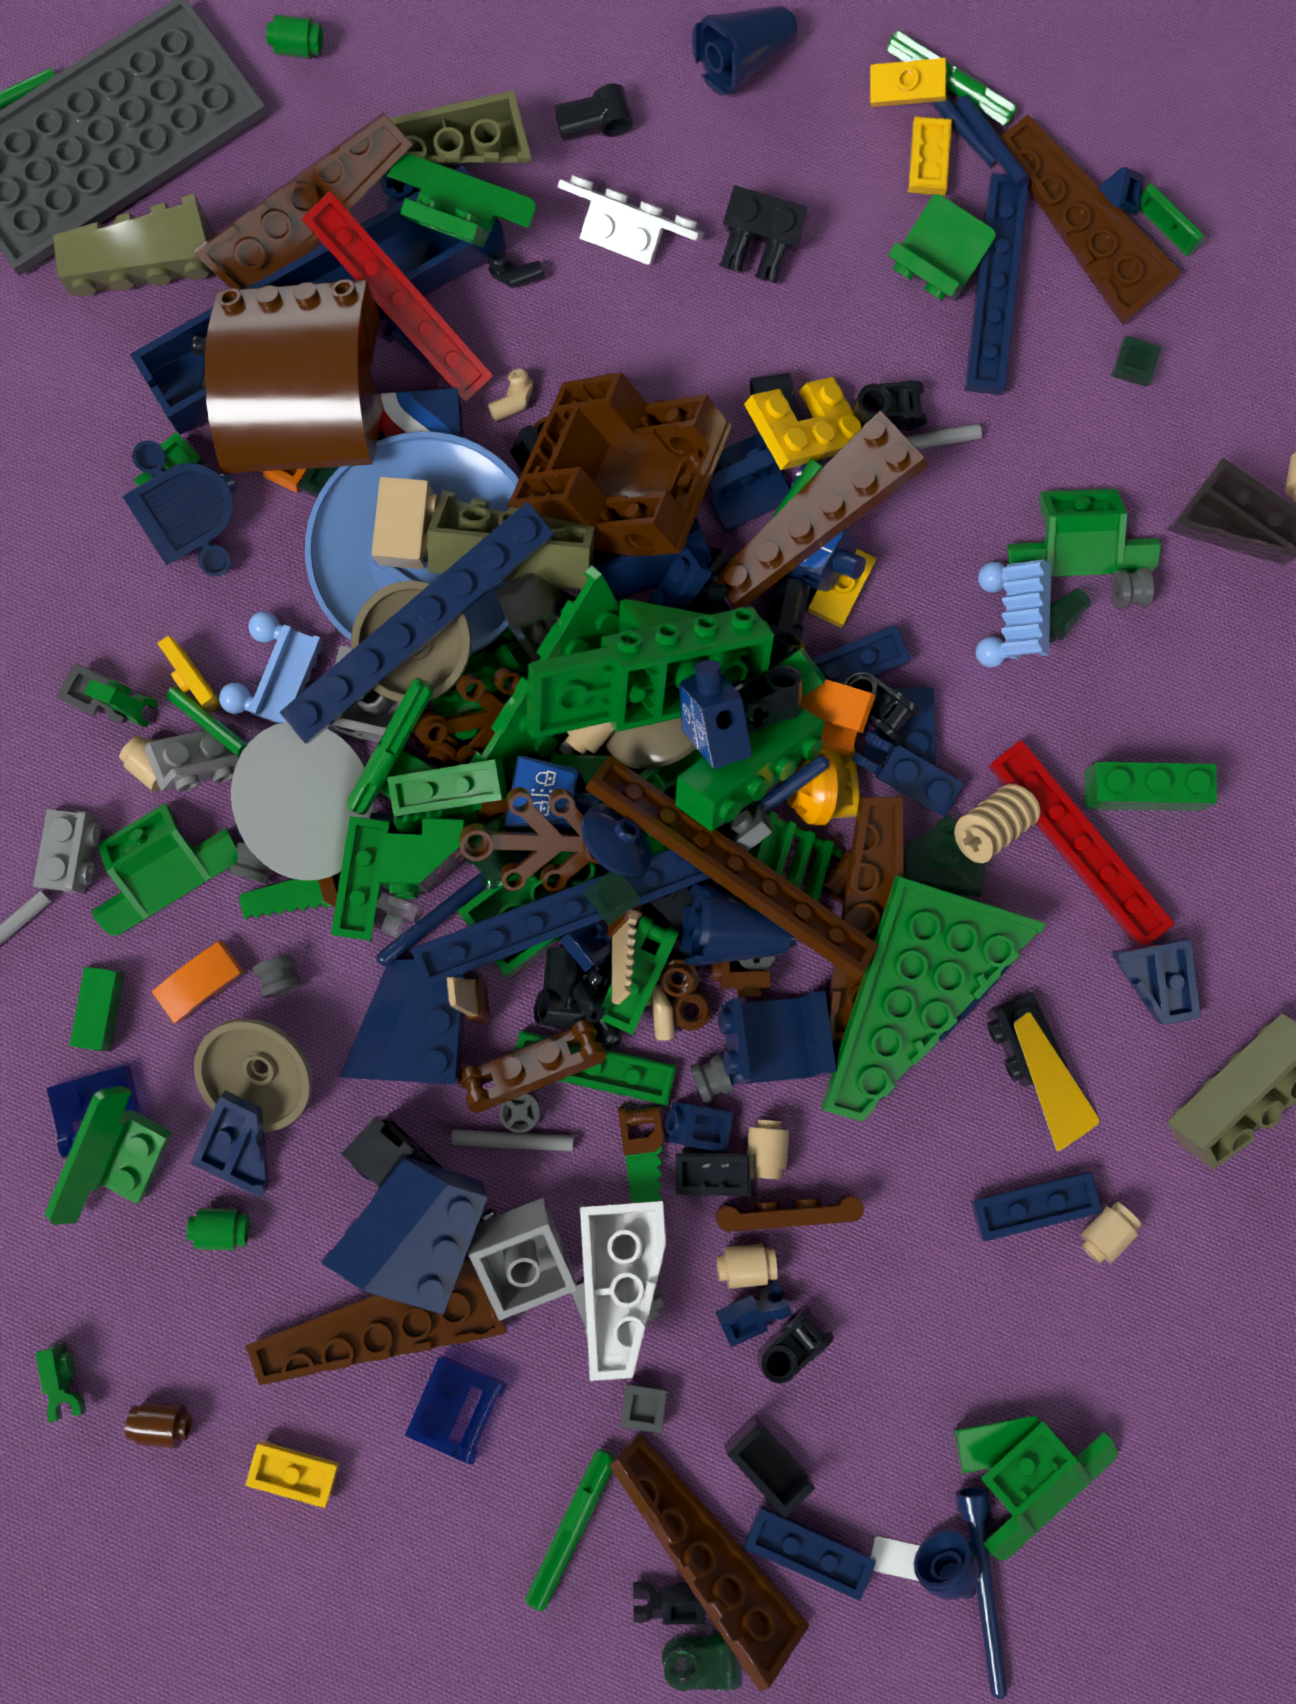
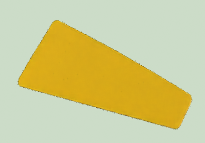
(1061, 1099)

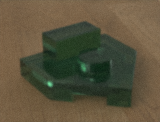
(939, 862)

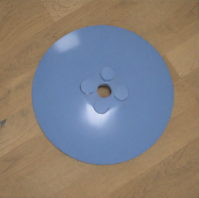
(345, 514)

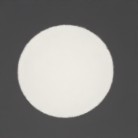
(295, 800)

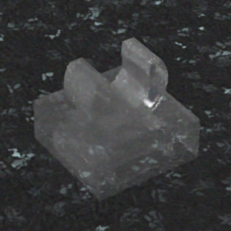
(398, 913)

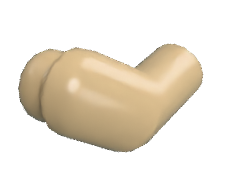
(516, 398)
(662, 1014)

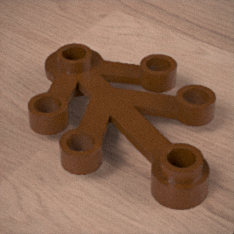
(485, 718)
(544, 843)

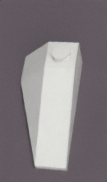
(621, 1270)

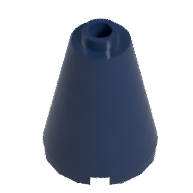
(741, 44)
(728, 930)

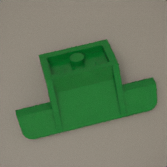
(458, 202)
(1086, 536)
(155, 867)
(111, 1151)
(1039, 1482)

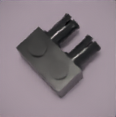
(764, 218)

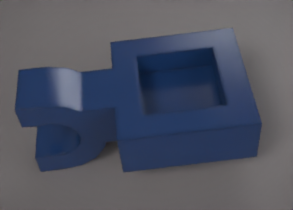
(747, 1317)

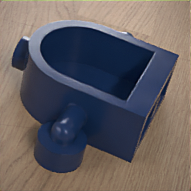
(182, 508)

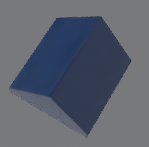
(1124, 190)

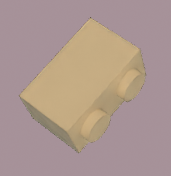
(403, 522)

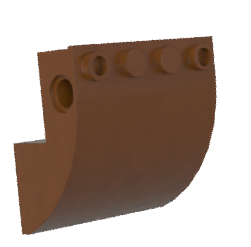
(293, 377)
(624, 464)

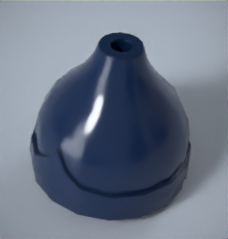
(947, 1565)

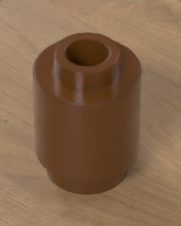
(158, 1425)

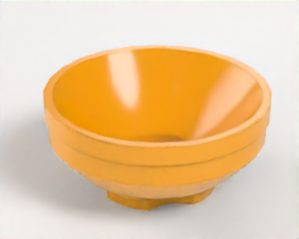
(818, 798)

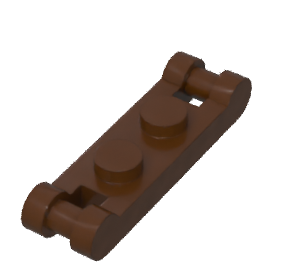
(532, 1067)
(807, 1212)

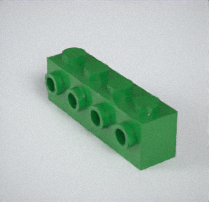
(720, 793)

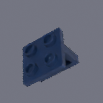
(745, 483)

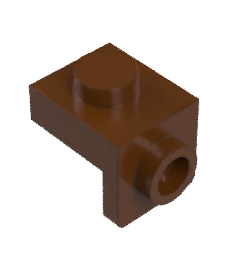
(746, 983)

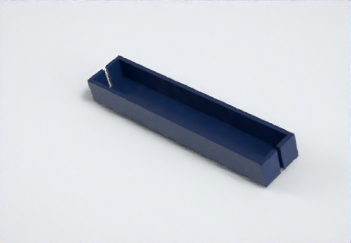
(419, 252)

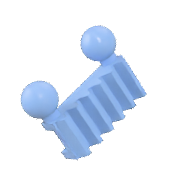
(1026, 610)
(284, 675)

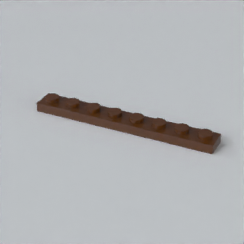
(733, 868)

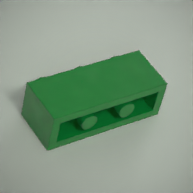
(1150, 786)

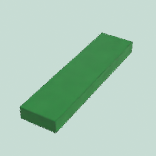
(619, 1074)

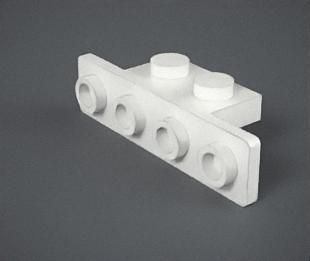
(624, 226)

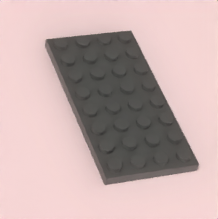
(115, 129)

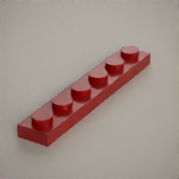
(396, 296)
(1084, 847)

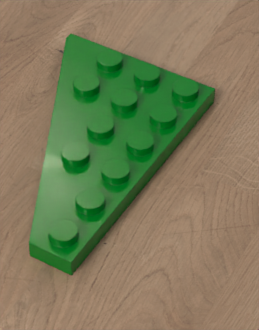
(577, 630)
(927, 969)

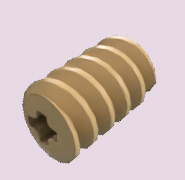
(996, 822)

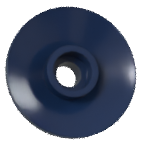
(616, 841)

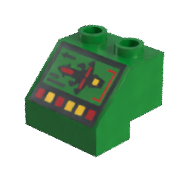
(420, 862)

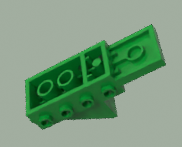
(640, 668)

